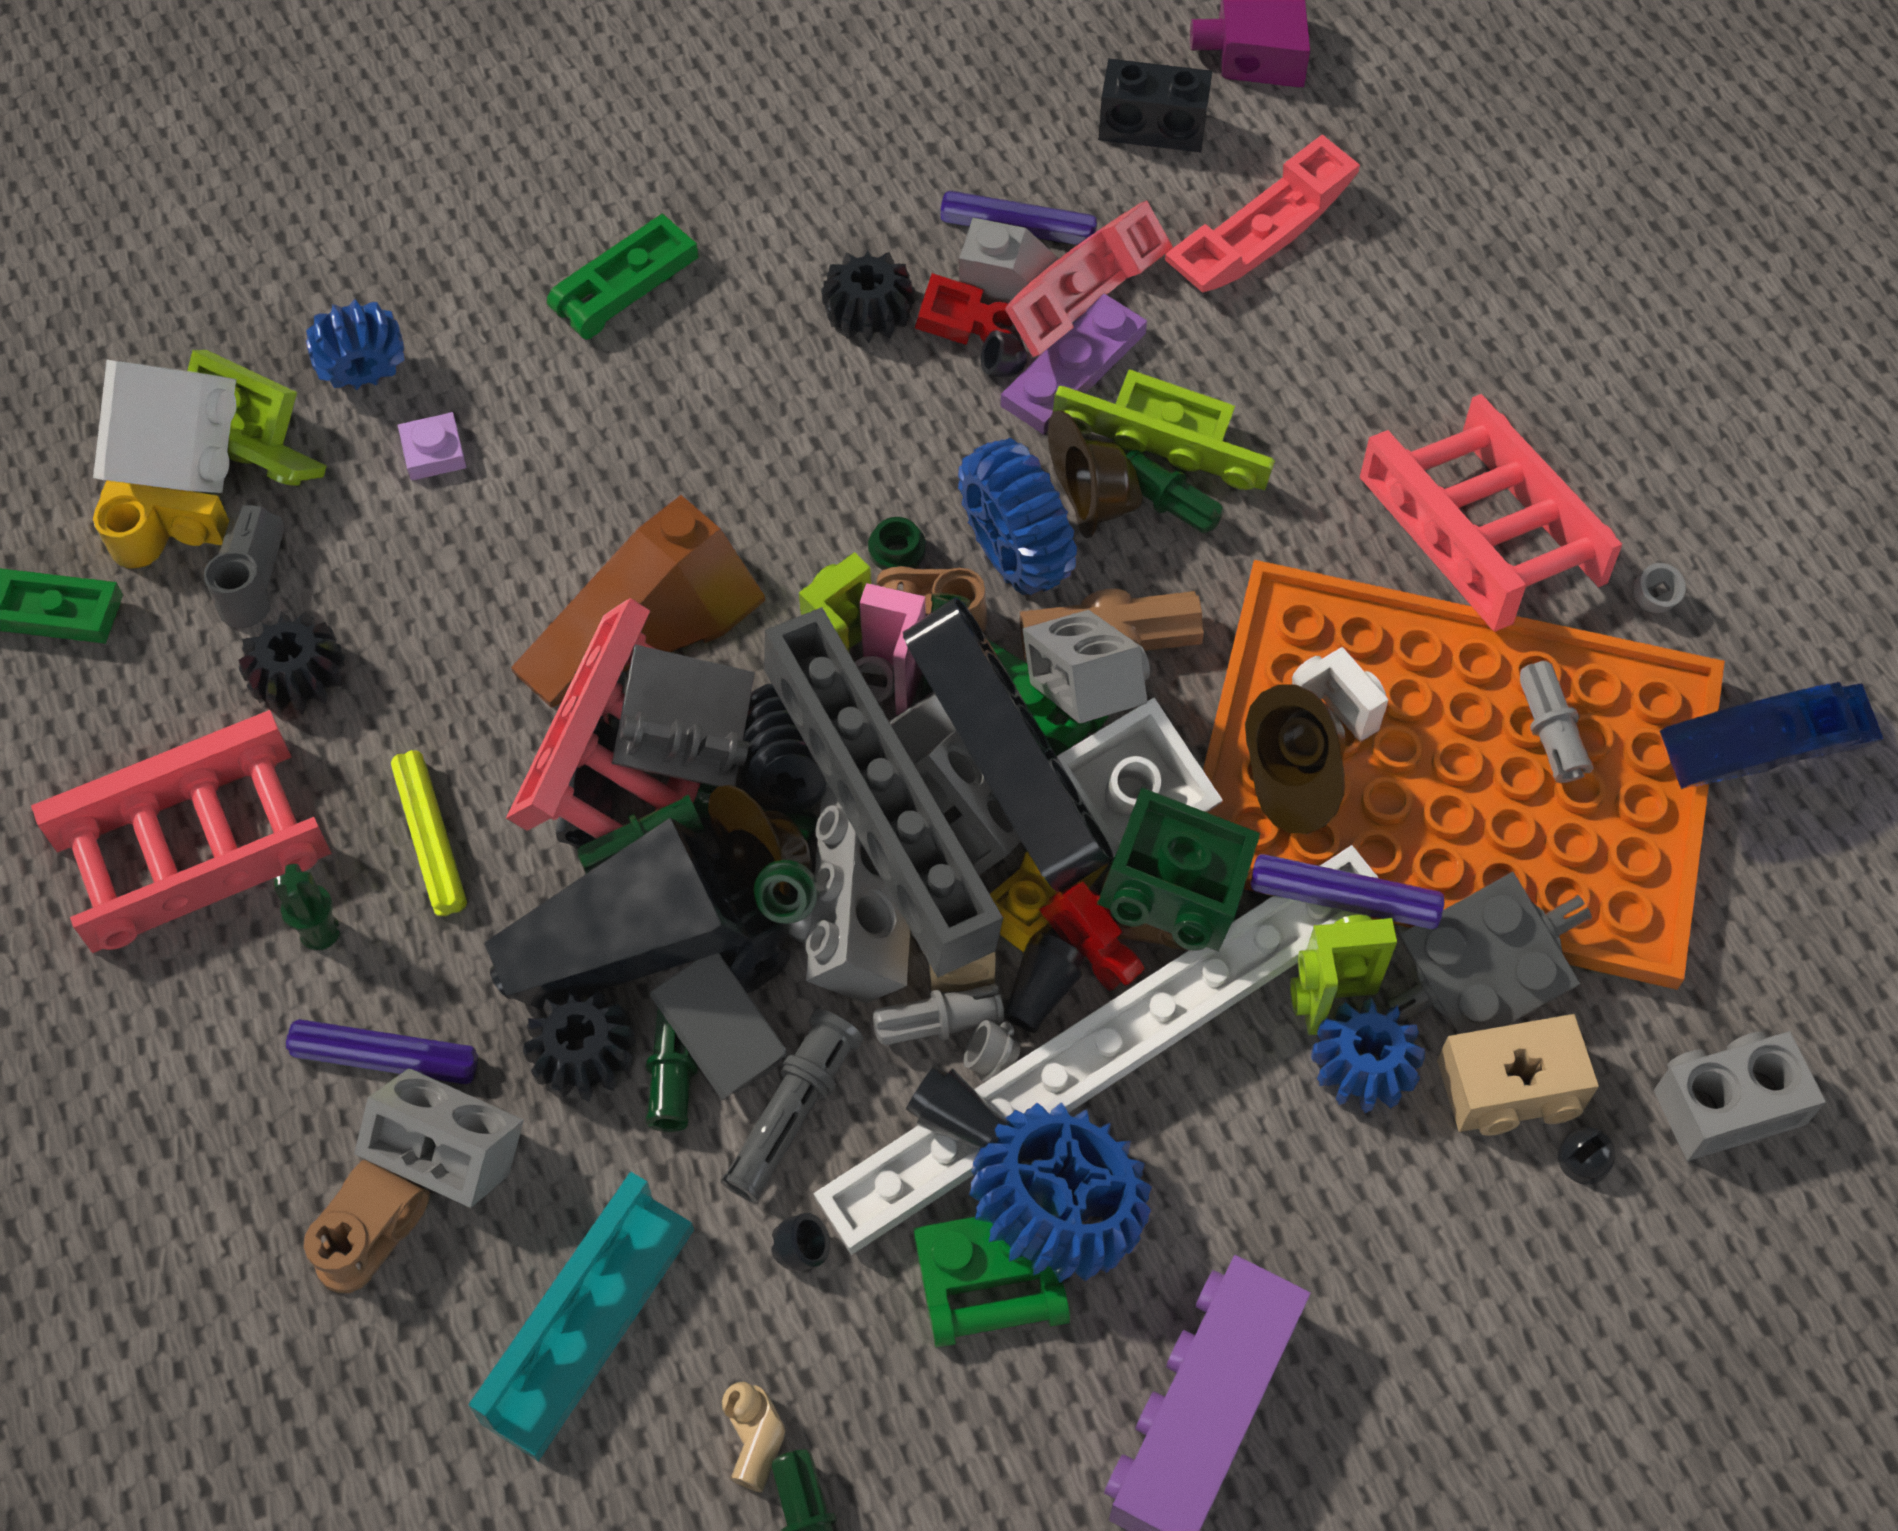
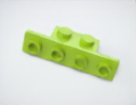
(260, 421)
(1169, 423)

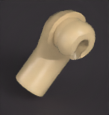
(759, 1430)

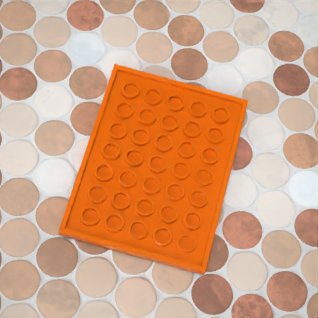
(1459, 781)

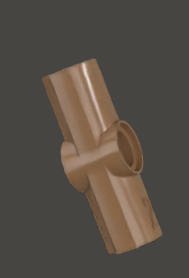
(1148, 621)

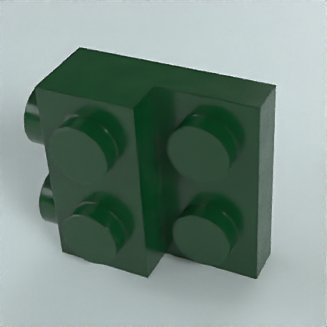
(1179, 871)

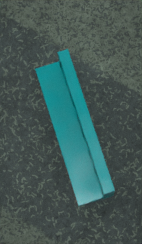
(581, 1319)

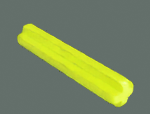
(428, 833)

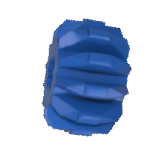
(355, 344)
(1363, 1074)

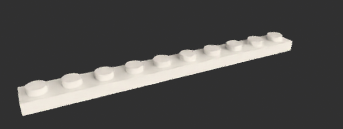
(1084, 1058)

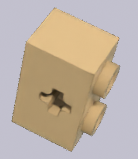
(1542, 1051)

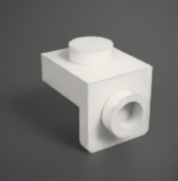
(1348, 690)

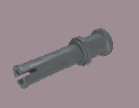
(806, 1078)

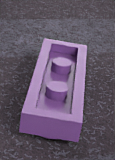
(1074, 361)

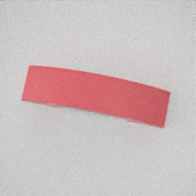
(1269, 221)
(1081, 276)

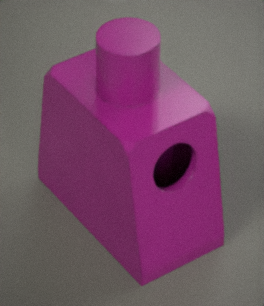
(1257, 40)

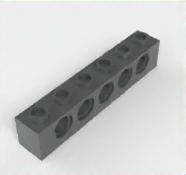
(881, 793)

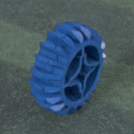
(1017, 516)
(1043, 1204)

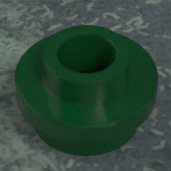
(896, 532)
(778, 906)

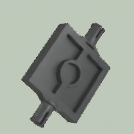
(1490, 958)

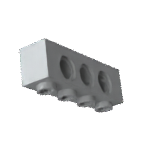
(856, 928)

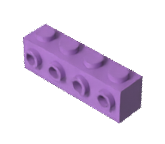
(1210, 1402)

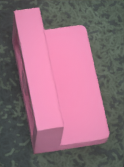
(883, 619)

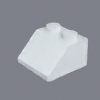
(164, 427)
(1134, 754)

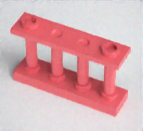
(1468, 551)
(571, 738)
(136, 798)

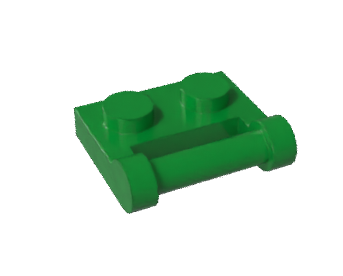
(959, 1260)

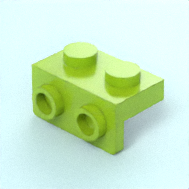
(839, 592)
(1339, 963)

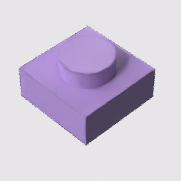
(431, 446)

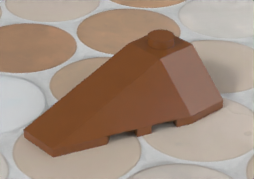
(673, 567)

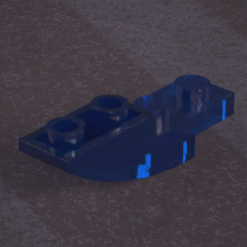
(1771, 733)

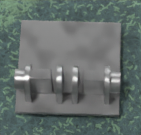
(684, 717)

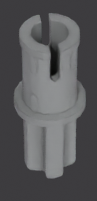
(1554, 722)
(938, 1015)

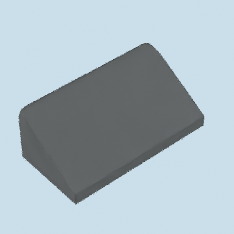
(719, 1025)

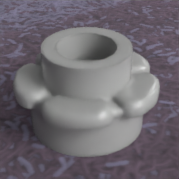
(991, 1049)

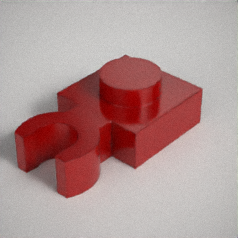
(955, 311)
(1093, 933)

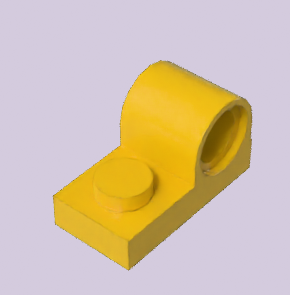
(141, 518)

